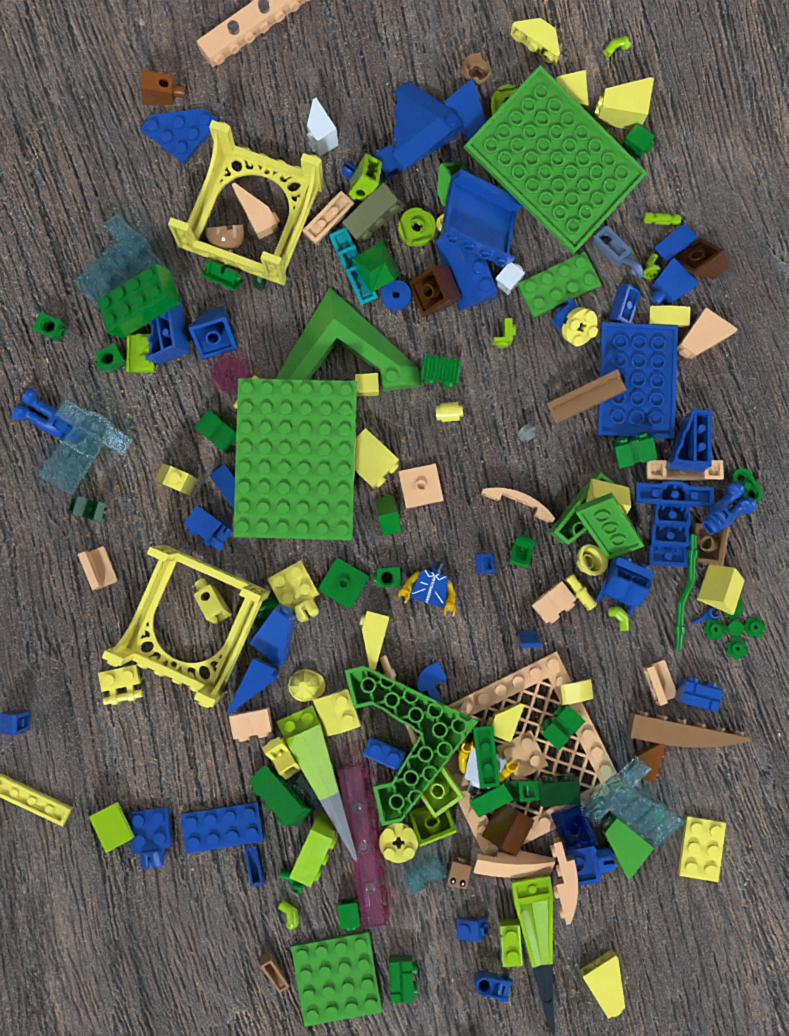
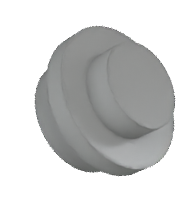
(526, 433)

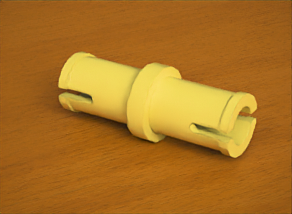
(580, 592)

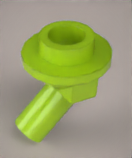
(651, 270)

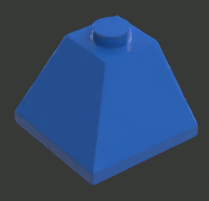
(212, 333)

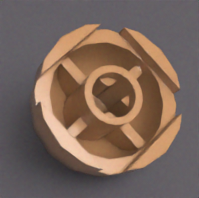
(226, 237)

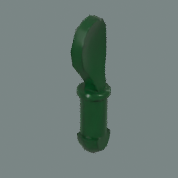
(258, 282)

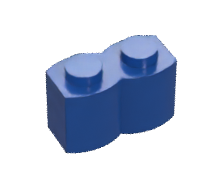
(627, 586)

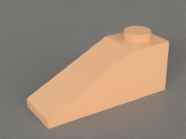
(259, 214)

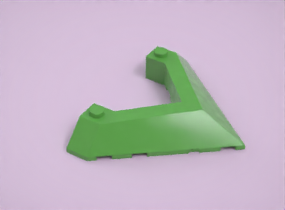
(339, 323)
(440, 733)

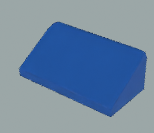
(624, 304)

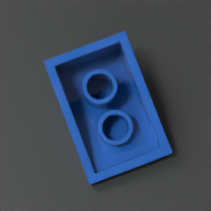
(257, 677)

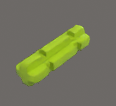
(662, 219)

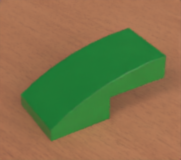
(523, 790)

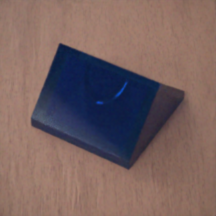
(574, 827)

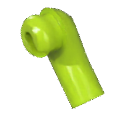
(621, 615)

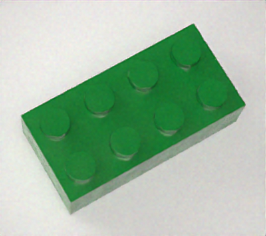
(138, 301)

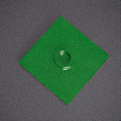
(343, 583)

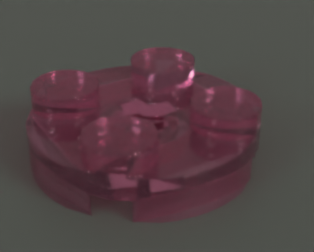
(220, 369)

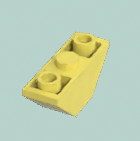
(538, 37)

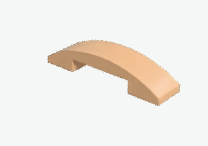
(656, 471)
(541, 511)

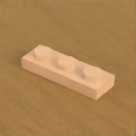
(328, 217)

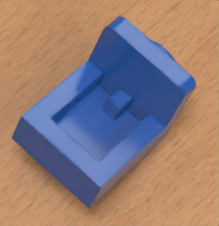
(472, 929)

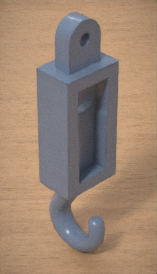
(617, 250)

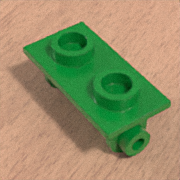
(229, 278)

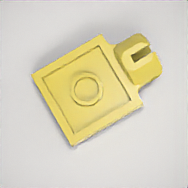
(296, 590)

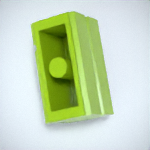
(510, 942)

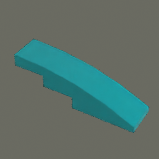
(346, 252)

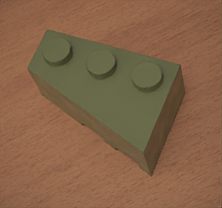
(373, 212)

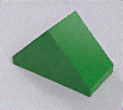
(388, 515)

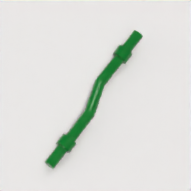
(679, 628)

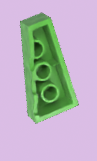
(569, 525)

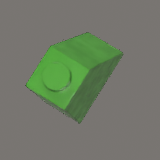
(626, 845)

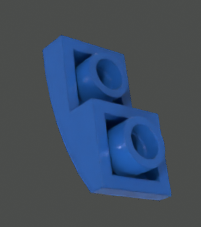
(675, 242)

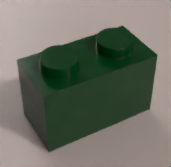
(559, 790)

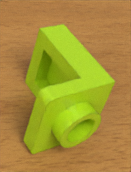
(509, 331)

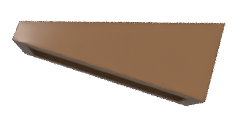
(273, 971)

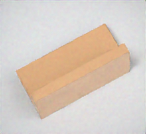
(98, 568)
(660, 682)

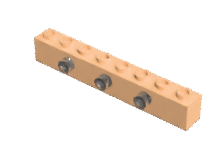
(243, 28)

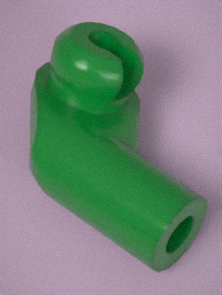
(296, 886)

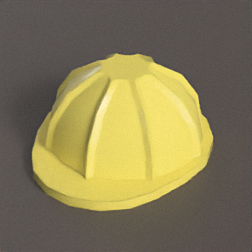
(591, 560)
(306, 685)

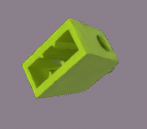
(362, 185)

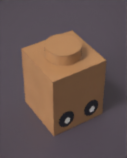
(459, 872)

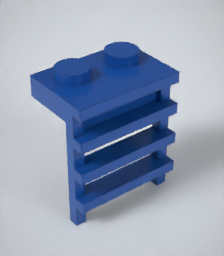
(625, 562)

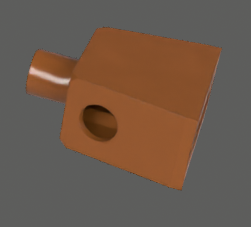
(159, 88)

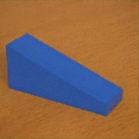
(254, 867)

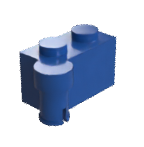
(208, 527)

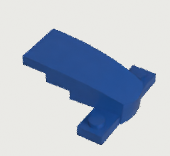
(671, 519)

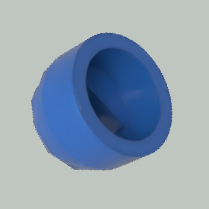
(347, 173)

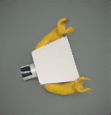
(468, 767)

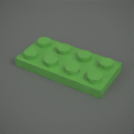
(558, 284)
(609, 526)

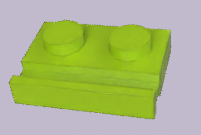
(136, 353)

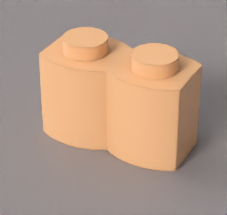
(553, 602)
(251, 723)

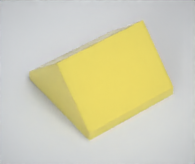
(600, 488)
(721, 588)

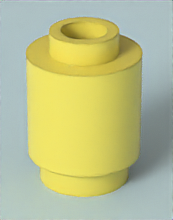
(449, 411)

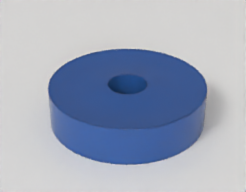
(399, 303)

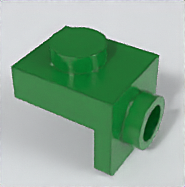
(521, 551)

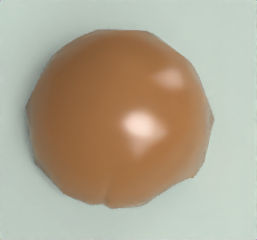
(476, 68)

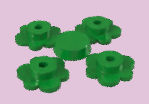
(735, 629)

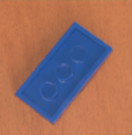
(222, 827)

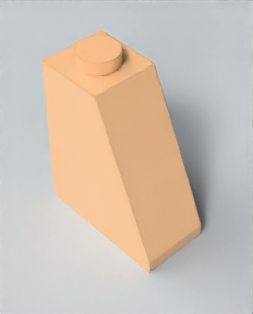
(705, 333)

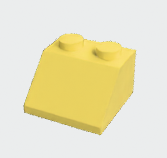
(336, 712)

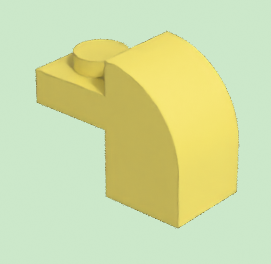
(282, 757)

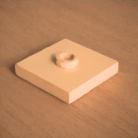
(420, 486)

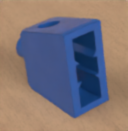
(672, 284)

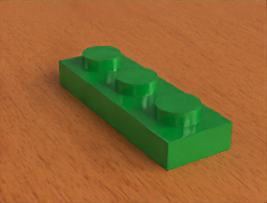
(486, 756)

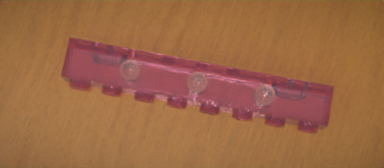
(366, 869)

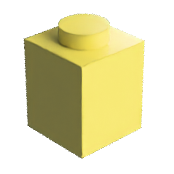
(367, 384)

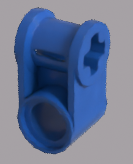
(496, 987)

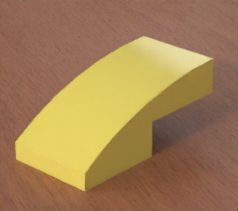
(670, 315)
(576, 691)

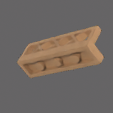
(586, 396)

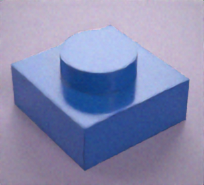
(484, 563)

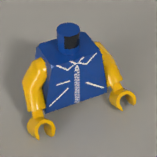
(430, 588)

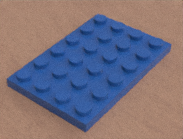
(649, 371)

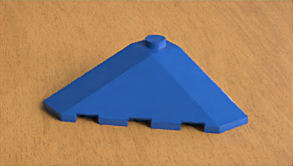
(420, 125)

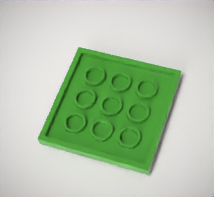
(336, 978)

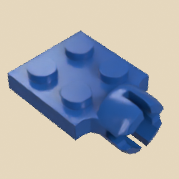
(151, 835)
(591, 863)

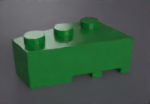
(279, 797)

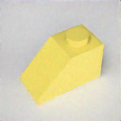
(506, 721)

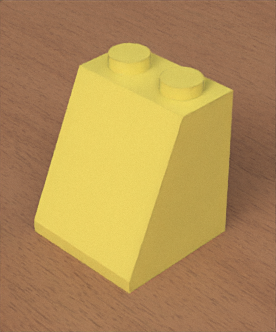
(625, 104)

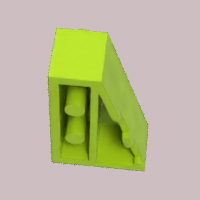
(314, 850)

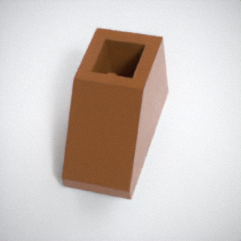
(652, 755)

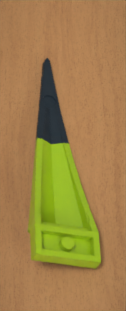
(535, 915)

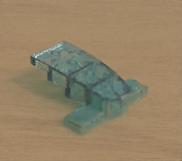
(118, 263)
(80, 446)
(634, 805)

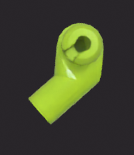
(622, 42)
(291, 914)

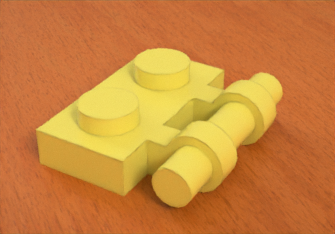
(119, 678)

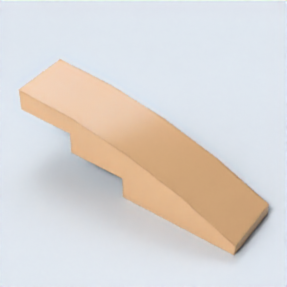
(513, 866)

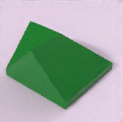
(376, 266)

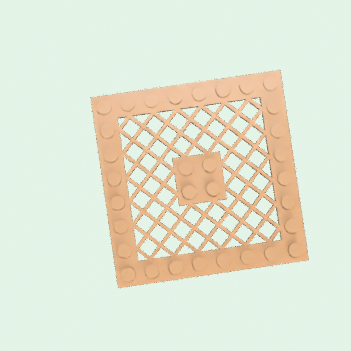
(525, 746)

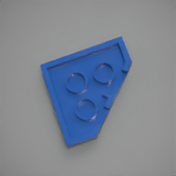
(179, 131)

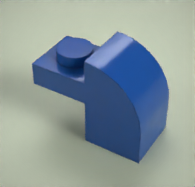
(429, 677)

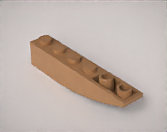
(680, 733)

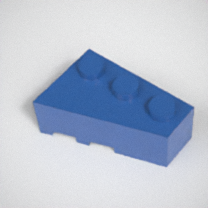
(168, 336)
(693, 443)

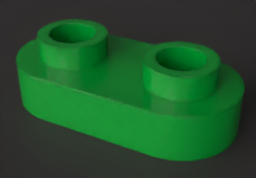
(748, 482)

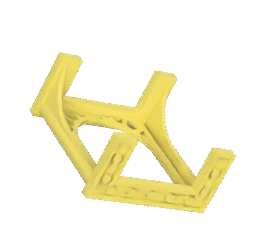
(224, 154)
(208, 690)

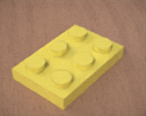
(701, 848)

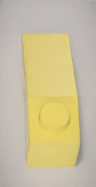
(373, 633)

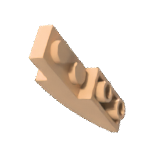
(566, 887)

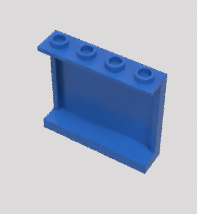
(479, 218)

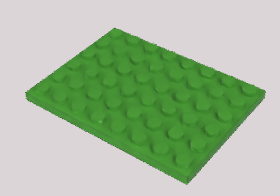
(555, 159)
(295, 459)

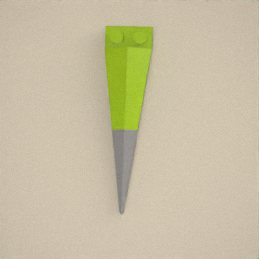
(307, 744)

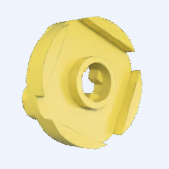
(586, 332)
(390, 850)

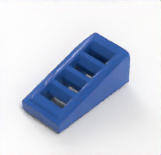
(528, 639)

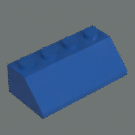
(469, 273)

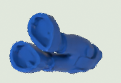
(52, 425)
(720, 517)

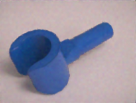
(708, 614)

